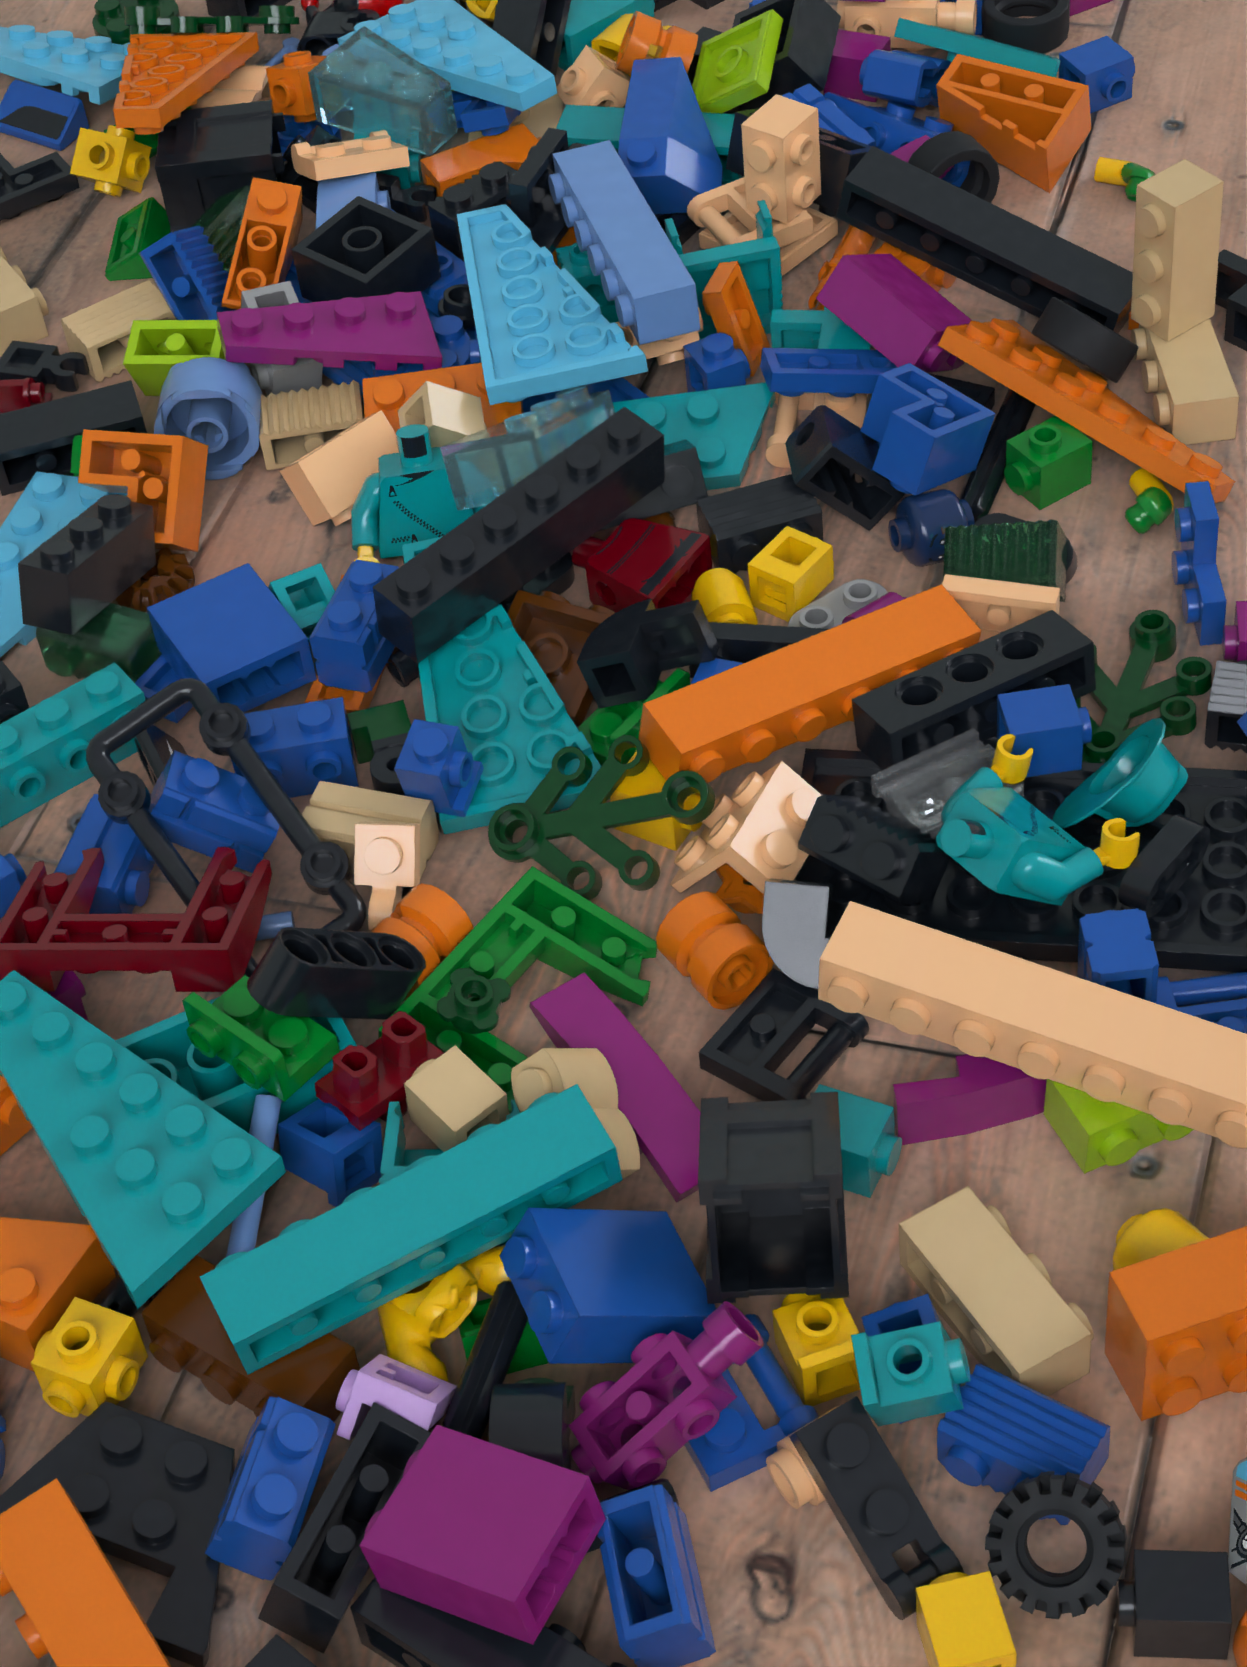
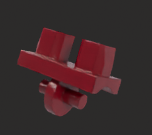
(375, 1075)

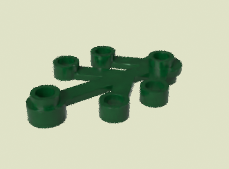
(274, 18)
(1151, 641)
(592, 815)

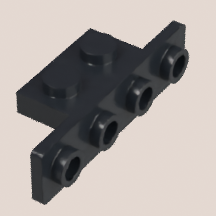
(530, 191)

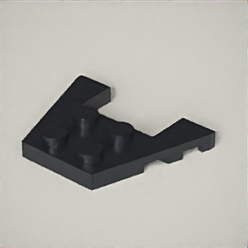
(151, 1502)

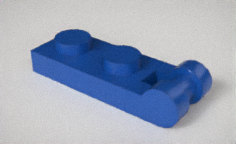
(822, 370)

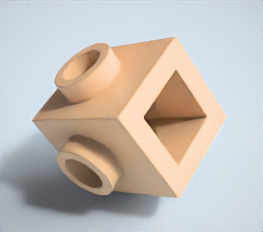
(593, 82)

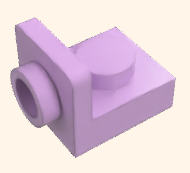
(396, 1387)

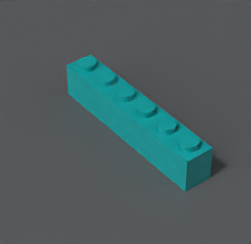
(410, 1227)

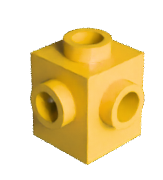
(111, 160)
(88, 1359)

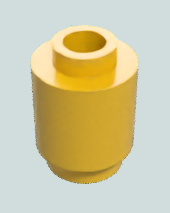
(724, 597)

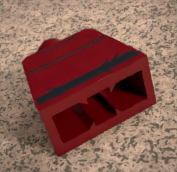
(643, 563)

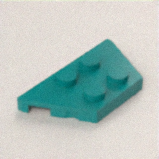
(976, 47)
(718, 422)

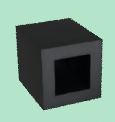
(1177, 1604)

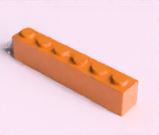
(800, 687)

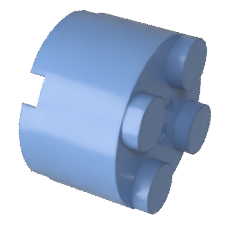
(213, 405)

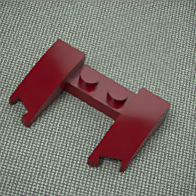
(203, 948)

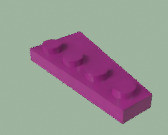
(369, 328)

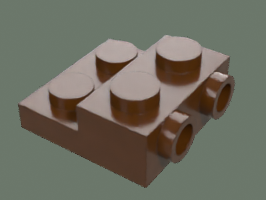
(556, 636)

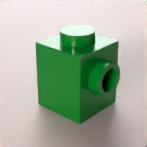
(1048, 462)

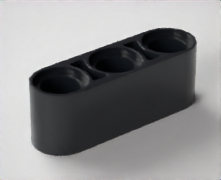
(335, 973)

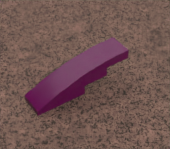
(648, 1093)
(976, 1099)

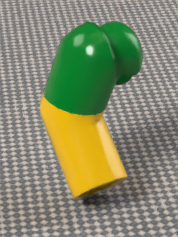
(1122, 174)
(1153, 501)

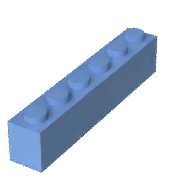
(624, 243)

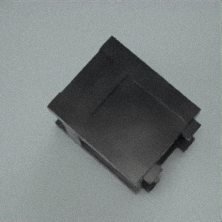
(214, 154)
(773, 1198)

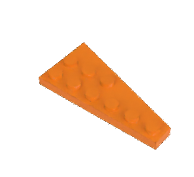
(172, 72)
(1080, 399)

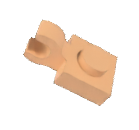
(386, 860)

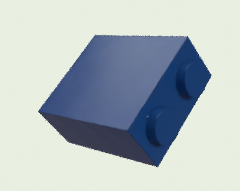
(233, 639)
(603, 1281)

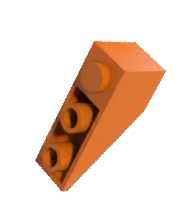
(264, 239)

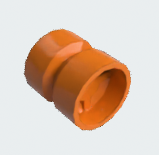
(647, 30)
(430, 923)
(713, 949)

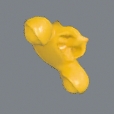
(437, 1310)

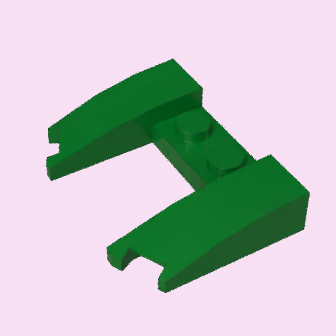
(530, 924)

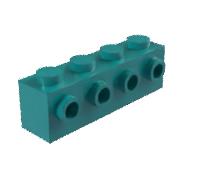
(48, 742)

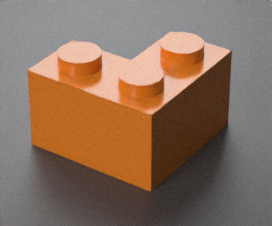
(154, 472)

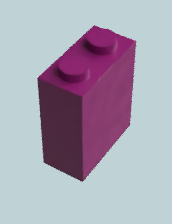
(893, 310)
(483, 1533)

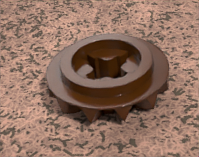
(174, 578)

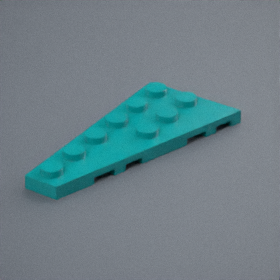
(504, 710)
(129, 1143)

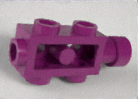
(661, 1401)

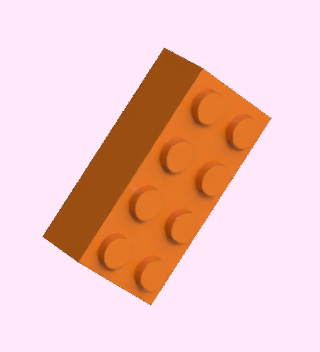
(1180, 1325)

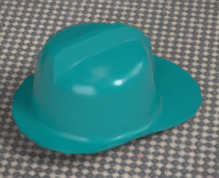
(1131, 785)

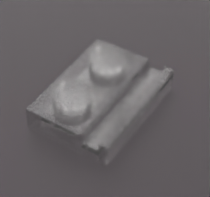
(923, 783)

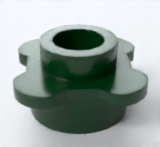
(473, 1016)

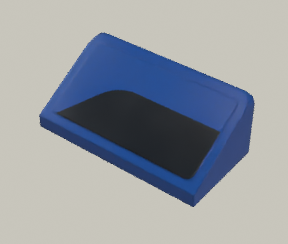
(41, 115)

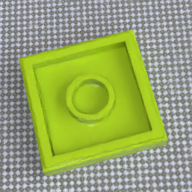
(737, 64)

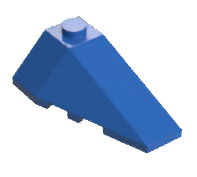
(667, 137)

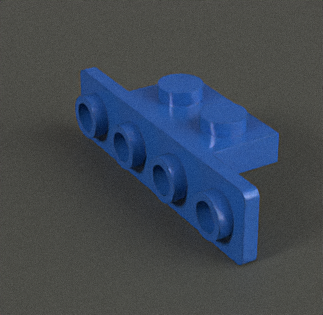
(896, 127)

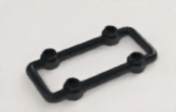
(225, 733)

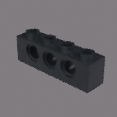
(964, 687)

